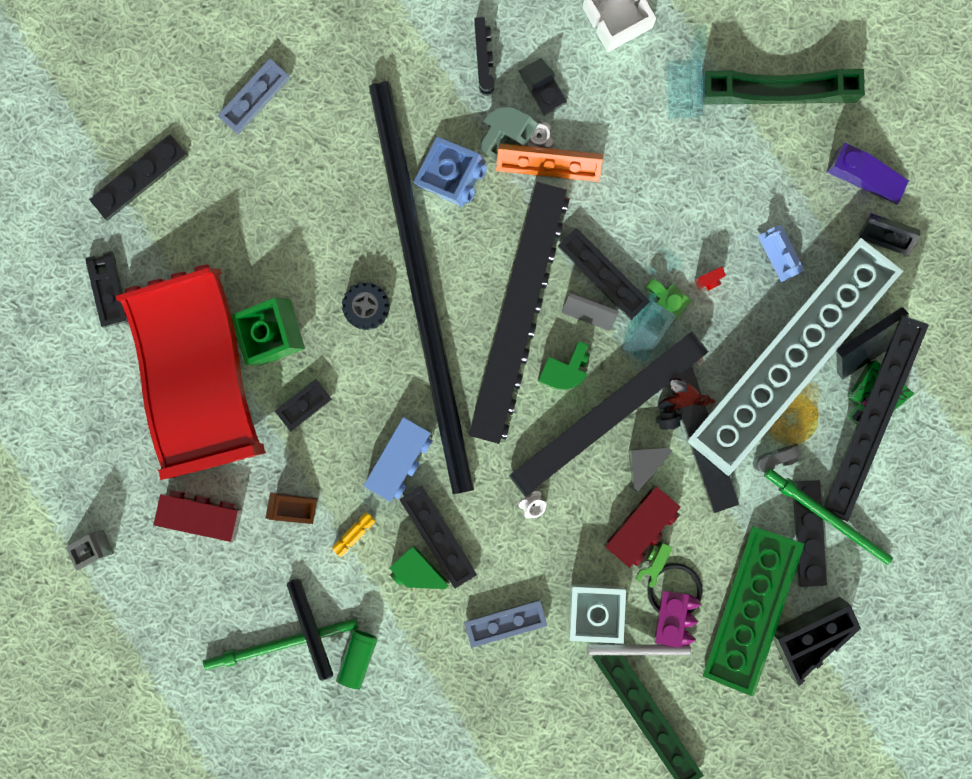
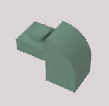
(506, 124)

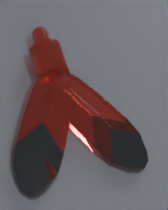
(686, 396)

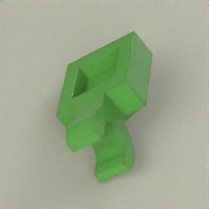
(670, 298)
(657, 557)

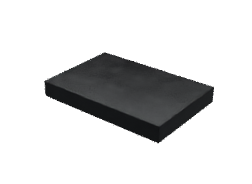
(867, 345)

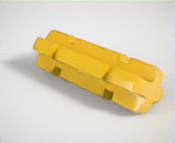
(353, 534)

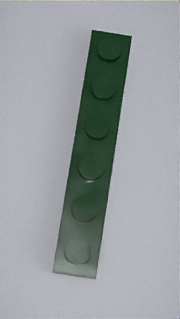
(648, 716)

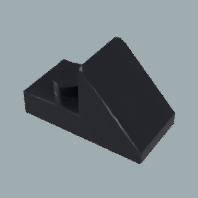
(542, 86)

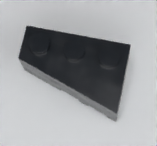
(814, 636)

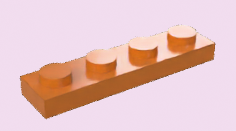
(549, 162)

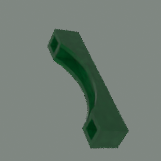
(830, 86)

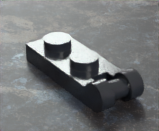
(484, 57)
(105, 289)

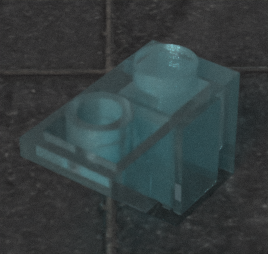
(648, 331)

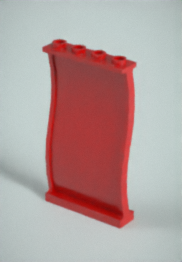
(190, 372)

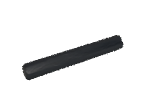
(309, 629)

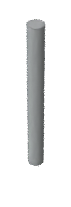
(637, 649)

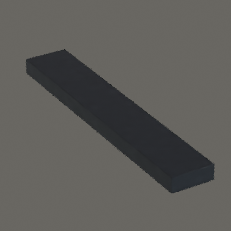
(715, 481)

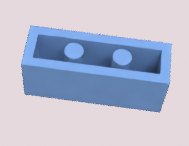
(398, 460)

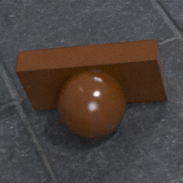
(291, 508)

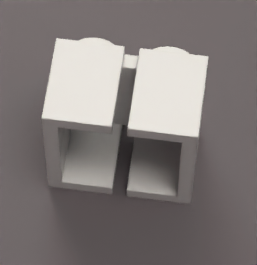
(618, 20)

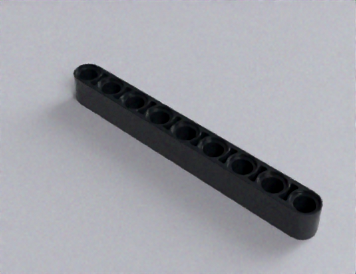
(608, 413)

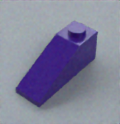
(867, 173)

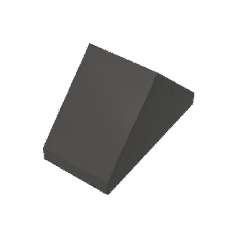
(644, 464)
(89, 549)

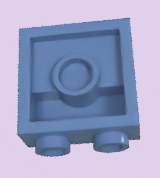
(451, 172)

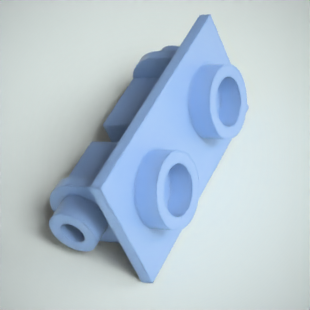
(781, 253)

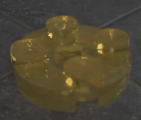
(806, 426)

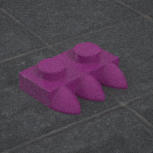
(674, 618)

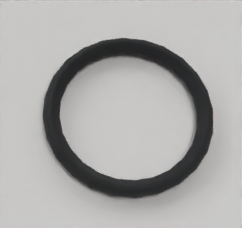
(678, 566)

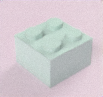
(597, 613)

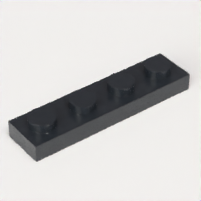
(138, 177)
(603, 274)
(811, 533)
(438, 537)

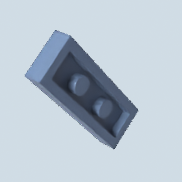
(254, 96)
(505, 623)

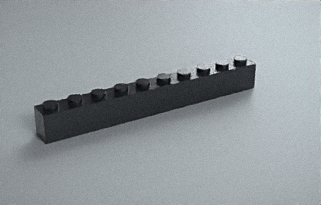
(518, 312)

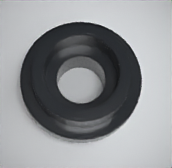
(669, 419)

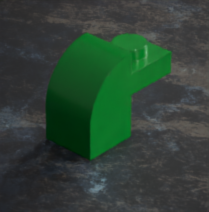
(564, 376)

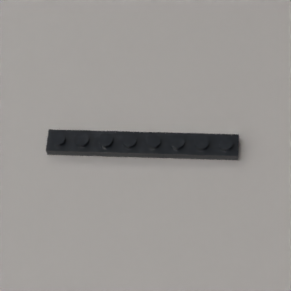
(875, 416)

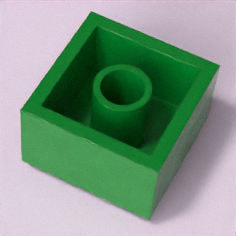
(268, 331)

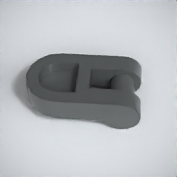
(785, 455)

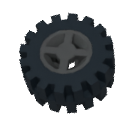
(356, 304)

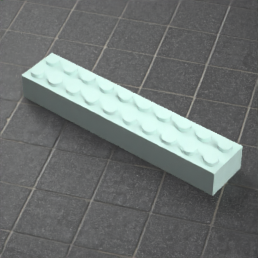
(794, 356)

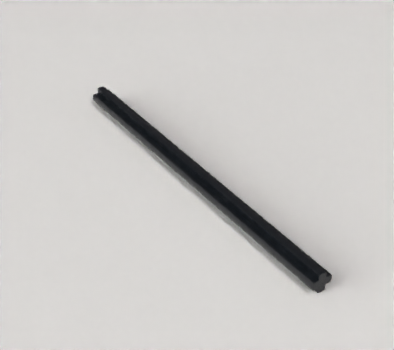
(421, 288)

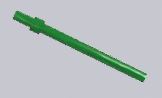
(790, 488)
(232, 657)

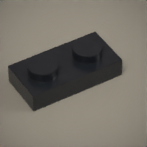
(889, 234)
(303, 405)

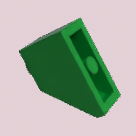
(416, 571)

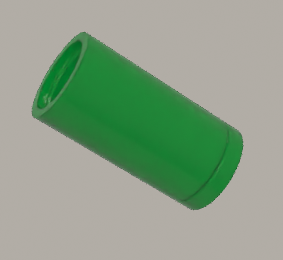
(356, 659)

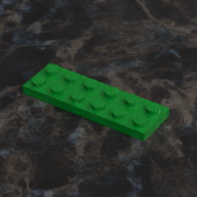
(753, 610)

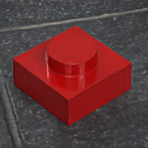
(711, 280)

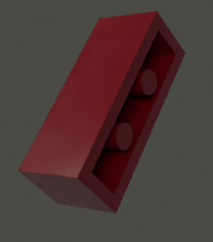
(198, 516)
(643, 527)

